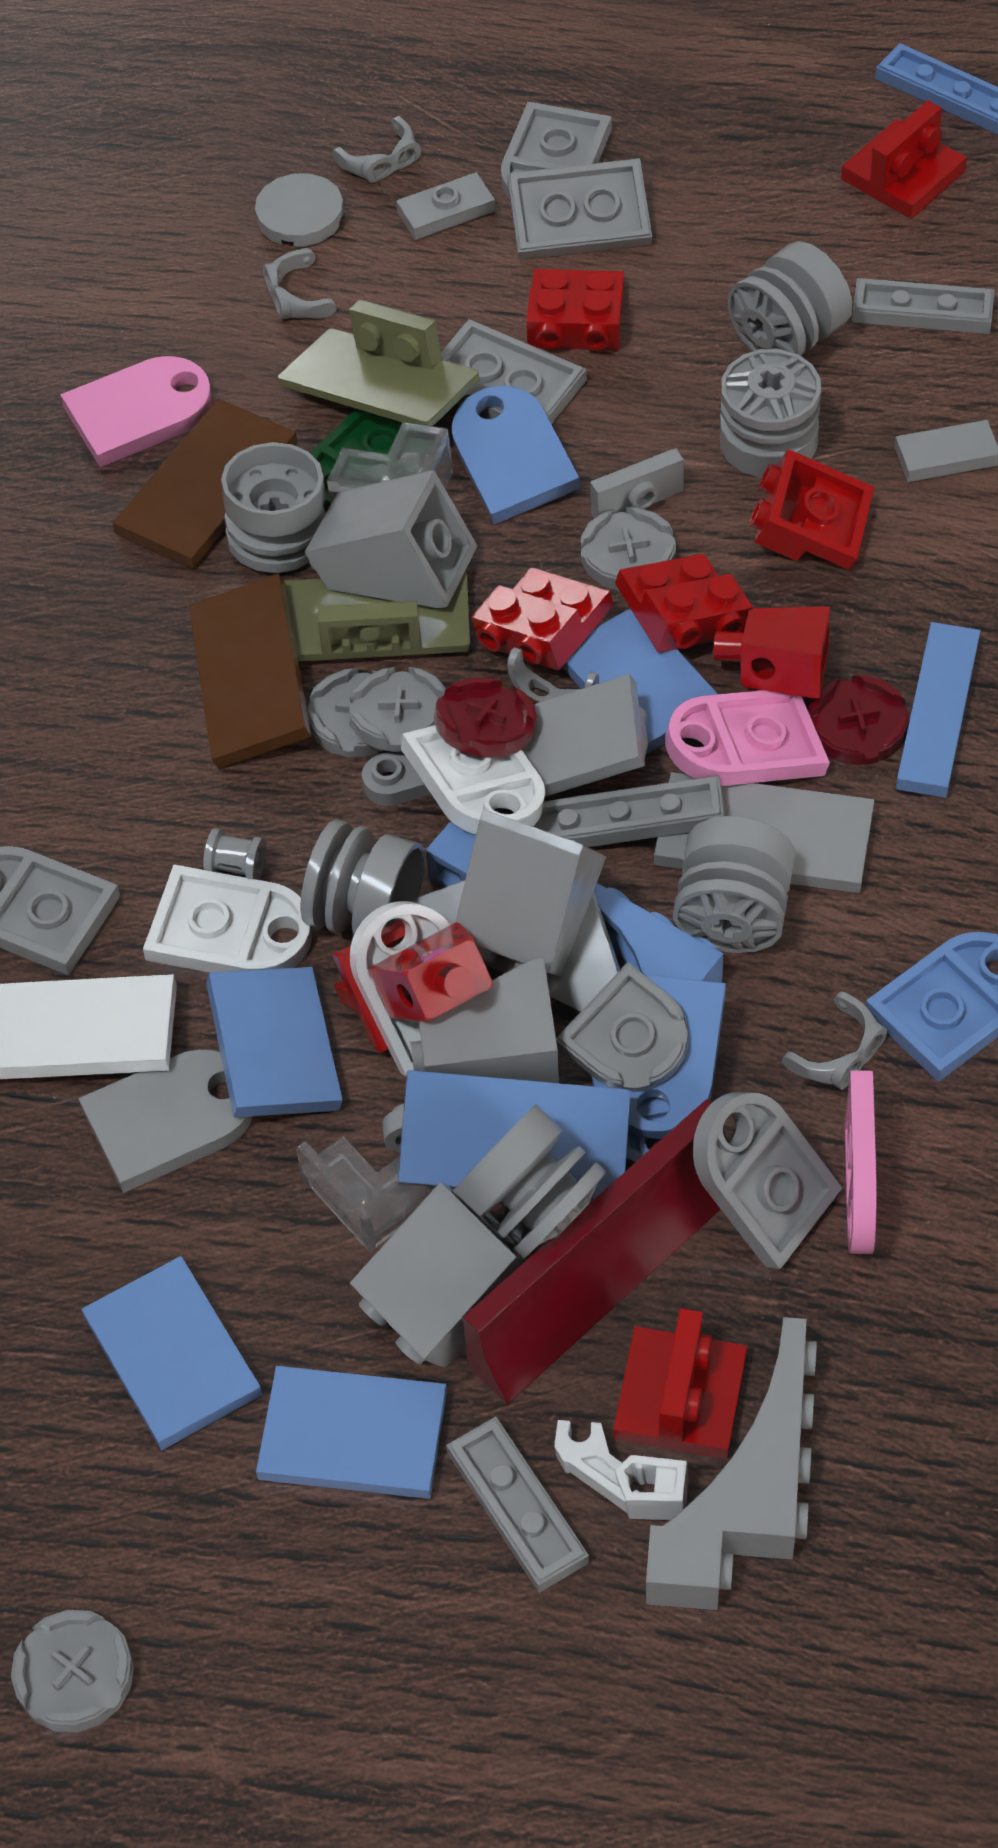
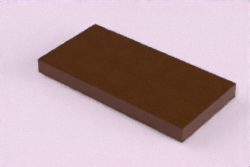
(182, 503)
(249, 671)

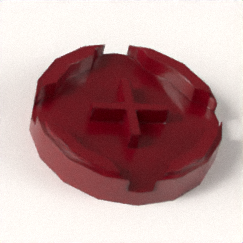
(485, 718)
(859, 719)

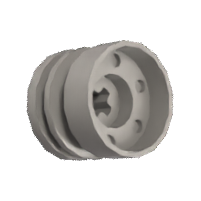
(790, 300)
(768, 407)
(272, 505)
(355, 877)
(734, 883)
(530, 1182)

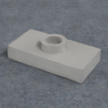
(445, 206)
(639, 484)

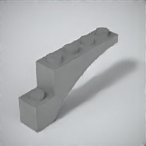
(751, 1501)

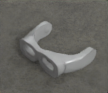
(364, 165)
(287, 304)
(526, 679)
(838, 1070)

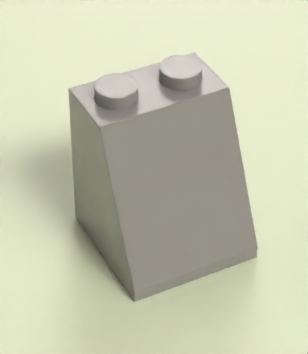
(394, 542)
(526, 892)
(496, 1033)
(435, 1274)

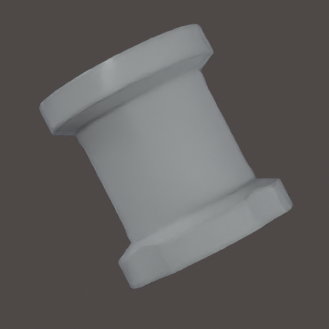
(235, 854)

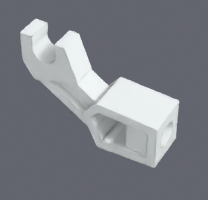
(612, 1478)

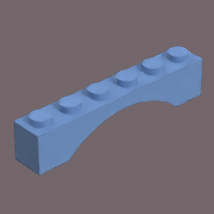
(637, 936)

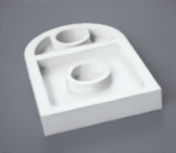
(472, 783)
(225, 923)
(369, 950)

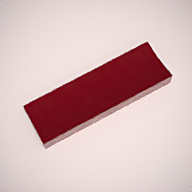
(589, 1265)

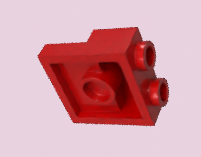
(575, 309)
(811, 510)
(683, 601)
(541, 616)

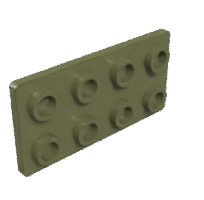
(383, 367)
(359, 626)

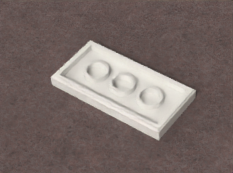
(86, 1026)

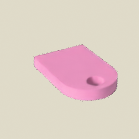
(138, 407)
(746, 738)
(860, 1163)

